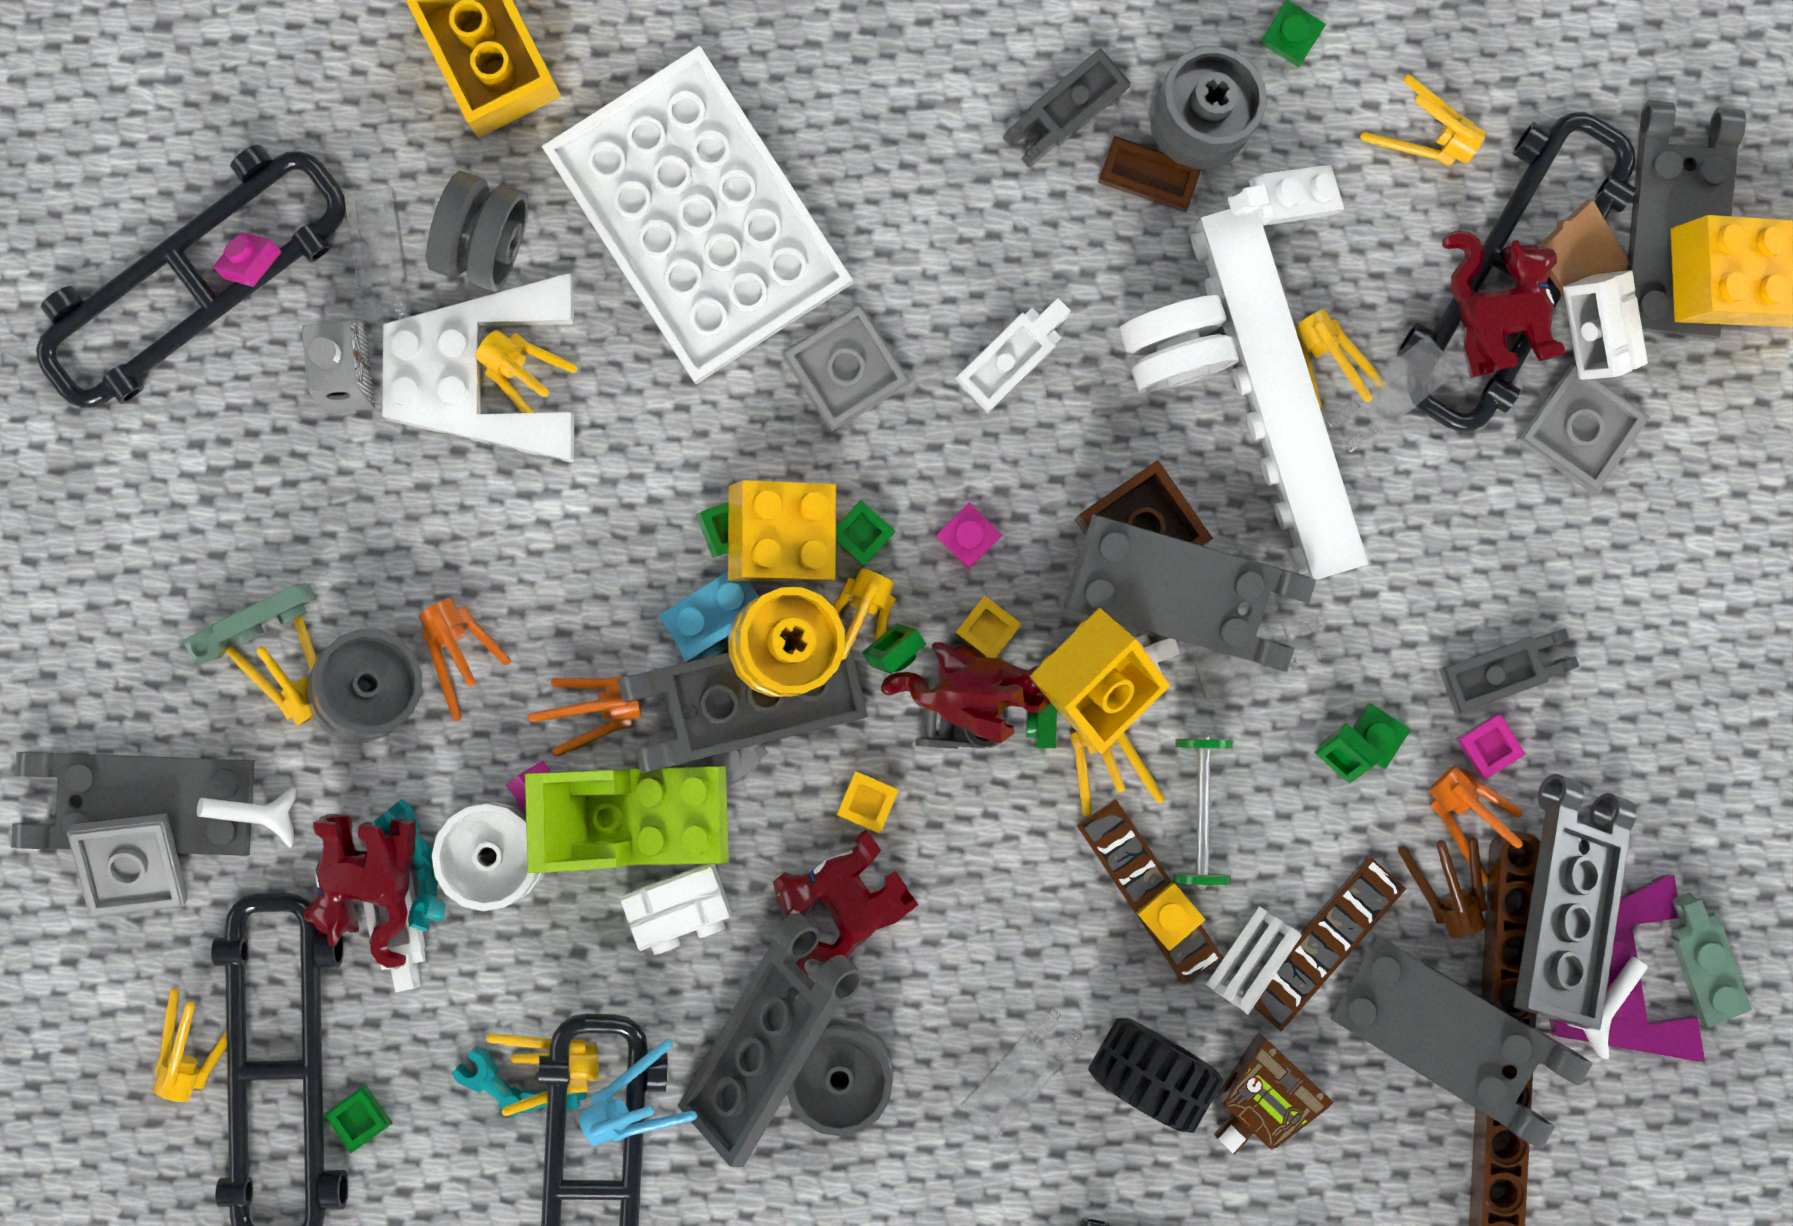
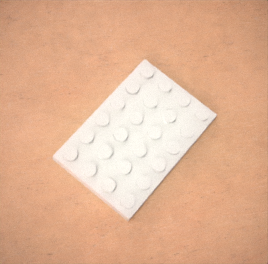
(697, 214)

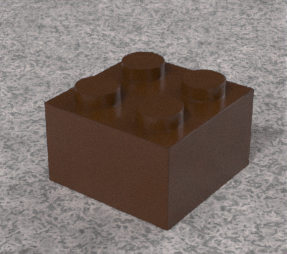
(1151, 503)

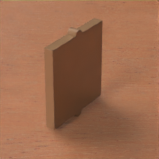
(1583, 247)

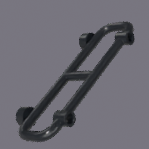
(1539, 150)
(70, 312)
(554, 1074)
(322, 1187)

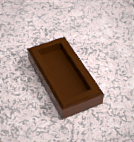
(1148, 174)

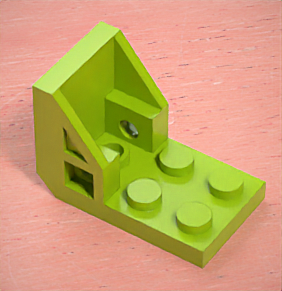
(626, 818)

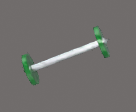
(1202, 877)

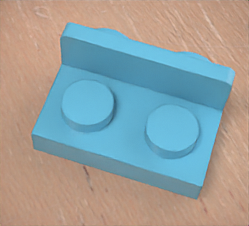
(706, 617)

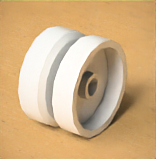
(1178, 344)
(462, 851)

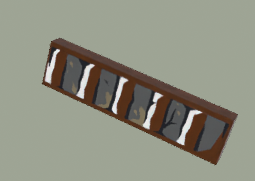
(1140, 880)
(1329, 940)

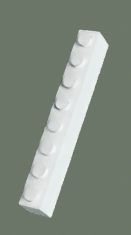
(1279, 395)

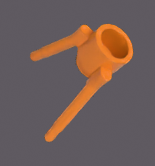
(445, 627)
(609, 703)
(1457, 792)

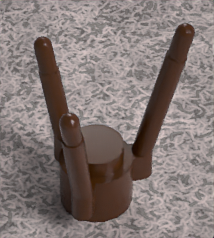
(1459, 909)

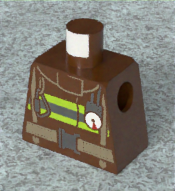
(1267, 1098)

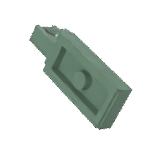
(247, 623)
(1707, 963)

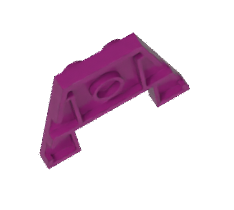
(1630, 1025)

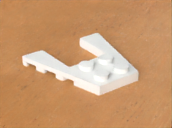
(436, 379)

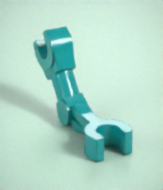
(427, 904)
(488, 1080)

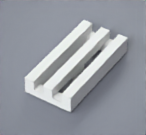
(1239, 948)

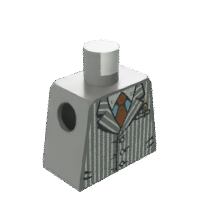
(338, 362)

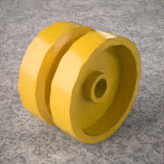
(814, 636)

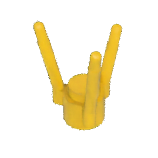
(1457, 136)
(1323, 335)
(505, 359)
(868, 594)
(293, 696)
(1079, 744)
(582, 1065)
(175, 1070)

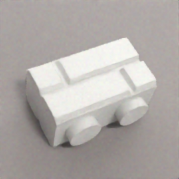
(1605, 325)
(677, 907)

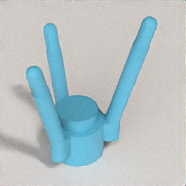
(611, 1118)

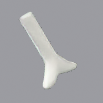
(273, 815)
(1613, 1000)

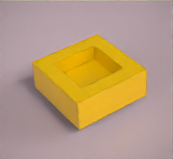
(988, 628)
(867, 802)
(1170, 916)

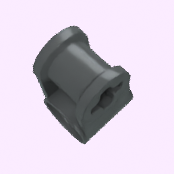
(950, 734)

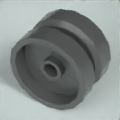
(1207, 107)
(477, 231)
(346, 709)
(862, 1099)

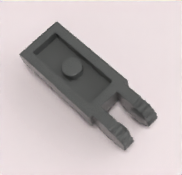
(1070, 104)
(1503, 671)

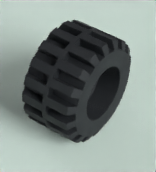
(1155, 1075)

